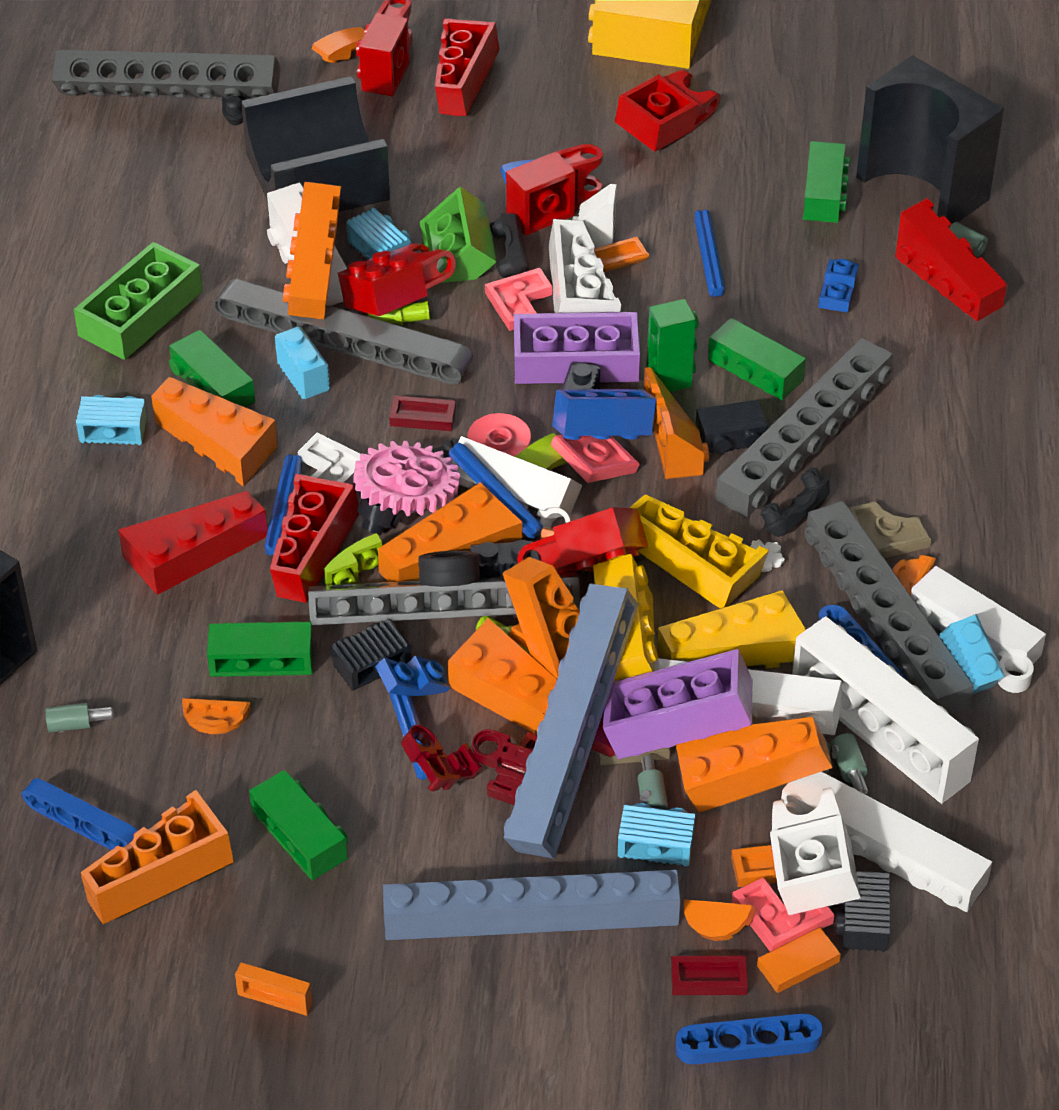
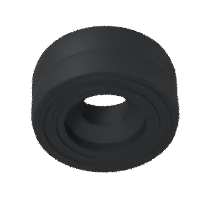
(448, 568)

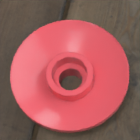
(501, 433)

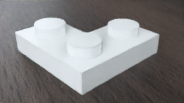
(330, 459)

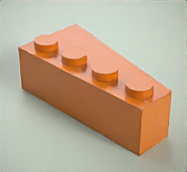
(312, 251)
(220, 429)
(463, 522)
(543, 610)
(501, 677)
(751, 760)
(158, 860)

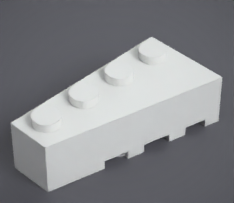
(282, 209)
(577, 272)

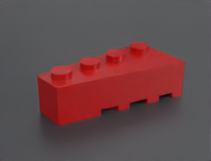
(464, 62)
(948, 262)
(311, 534)
(192, 539)

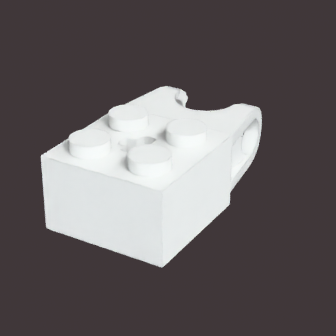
(813, 856)

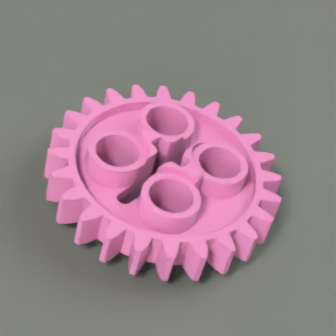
(406, 478)

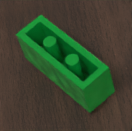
(826, 182)
(672, 343)
(756, 359)
(210, 369)
(260, 649)
(299, 824)

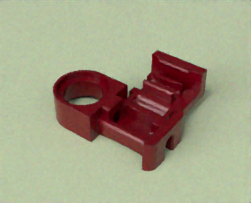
(513, 761)
(440, 769)

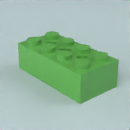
(138, 300)

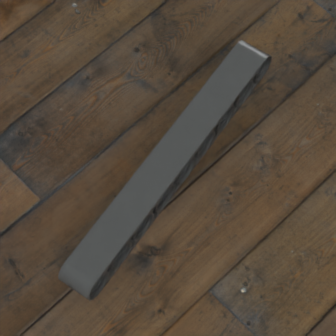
(348, 333)

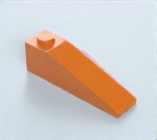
(675, 433)

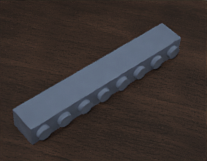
(570, 721)
(531, 904)

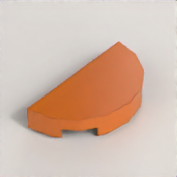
(913, 570)
(215, 715)
(717, 919)

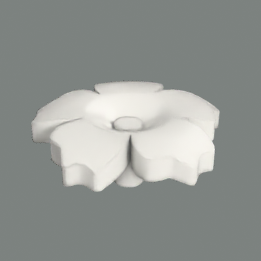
(774, 557)

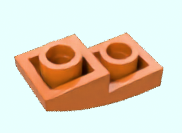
(339, 44)

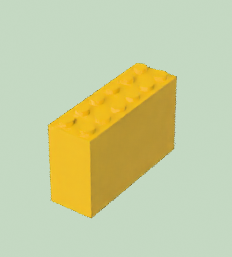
(648, 30)

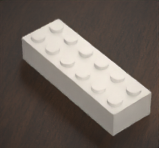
(889, 711)

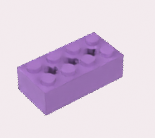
(552, 341)
(678, 704)

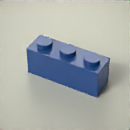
(603, 413)

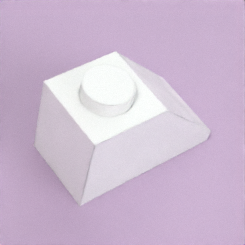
(599, 216)

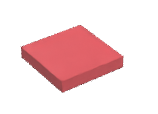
(595, 458)

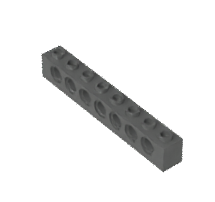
(153, 65)
(804, 428)
(415, 601)
(887, 607)

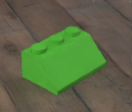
(462, 228)

